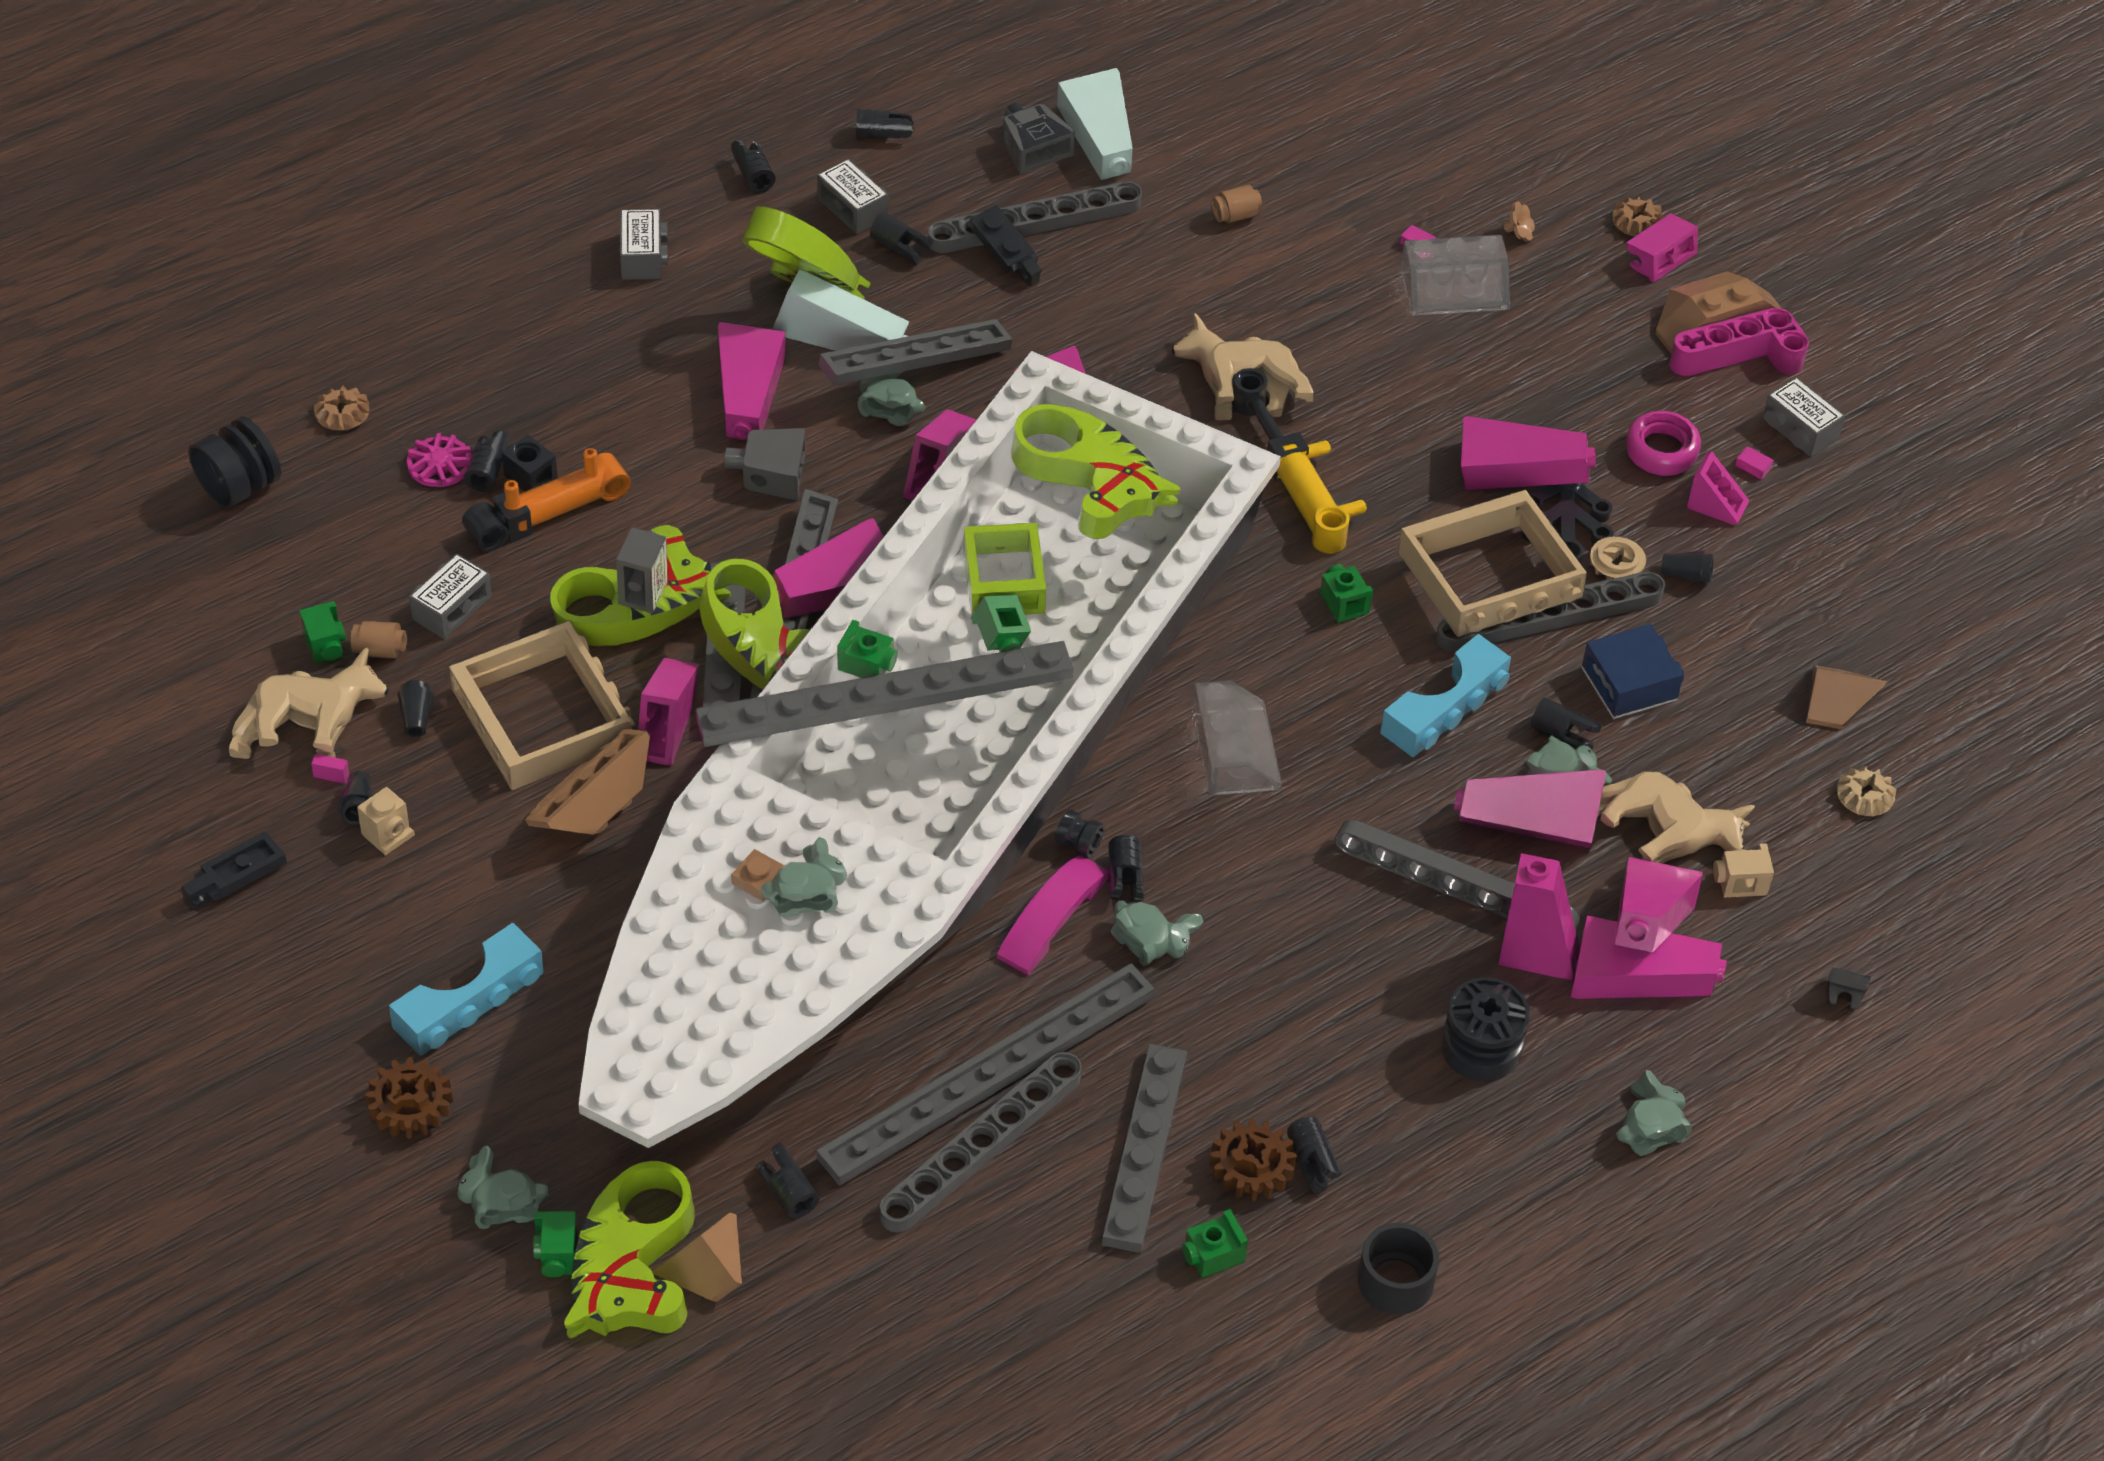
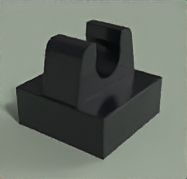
(1847, 982)

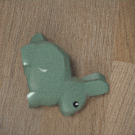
(889, 399)
(1561, 757)
(807, 884)
(1149, 932)
(1654, 1118)
(499, 1195)

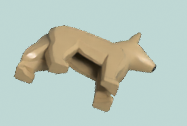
(1224, 359)
(307, 701)
(1673, 816)

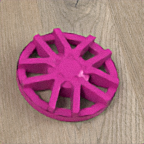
(438, 460)

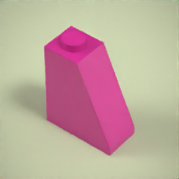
(932, 448)
(667, 707)

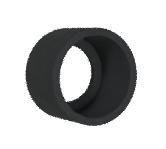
(1403, 1244)

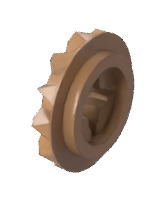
(1623, 215)
(352, 415)

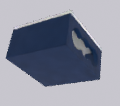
(1632, 671)

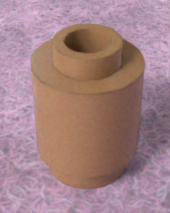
(1236, 204)
(380, 638)

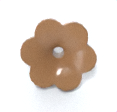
(1520, 222)

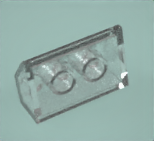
(1456, 275)
(1234, 739)

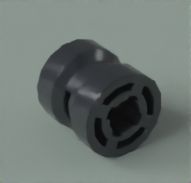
(1080, 833)

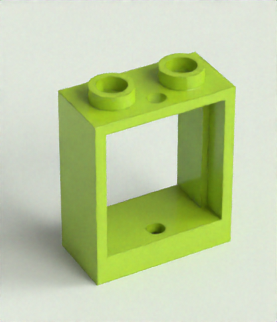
(1005, 539)

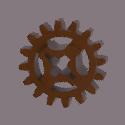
(409, 1097)
(1252, 1160)

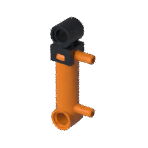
(517, 513)

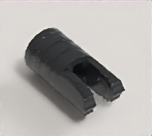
(883, 124)
(753, 166)
(898, 236)
(486, 461)
(1560, 721)
(1126, 866)
(1313, 1153)
(789, 1183)

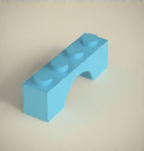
(1419, 720)
(431, 1016)

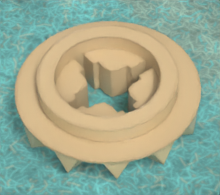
(1609, 549)
(1877, 800)

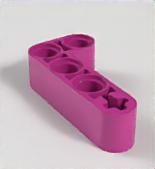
(1740, 339)

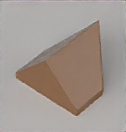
(1838, 695)
(707, 1263)

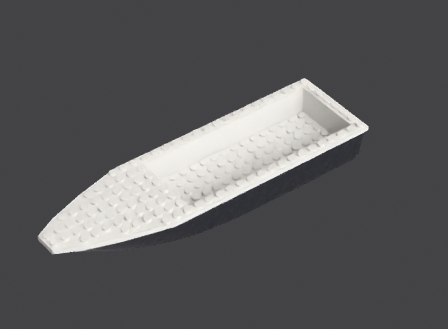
(914, 800)

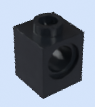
(529, 463)

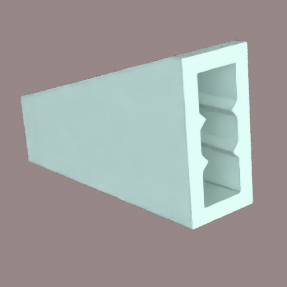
(1098, 115)
(833, 317)

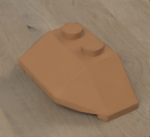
(1710, 302)
(596, 787)

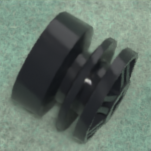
(234, 462)
(1485, 1029)

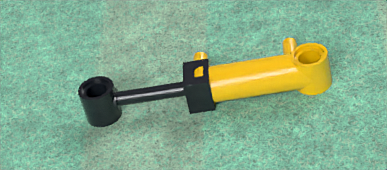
(1325, 519)

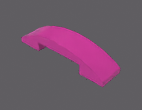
(1049, 911)

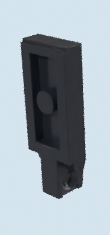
(1006, 244)
(234, 870)

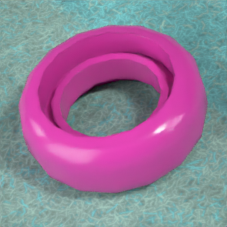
(1659, 462)

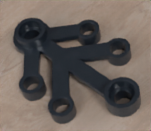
(1568, 512)

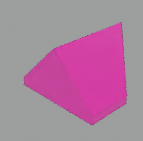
(1716, 492)

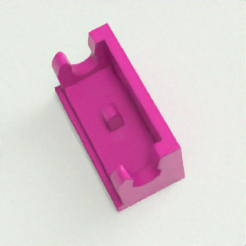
(1663, 246)

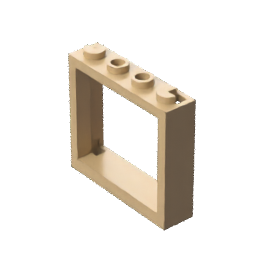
(1478, 523)
(522, 656)

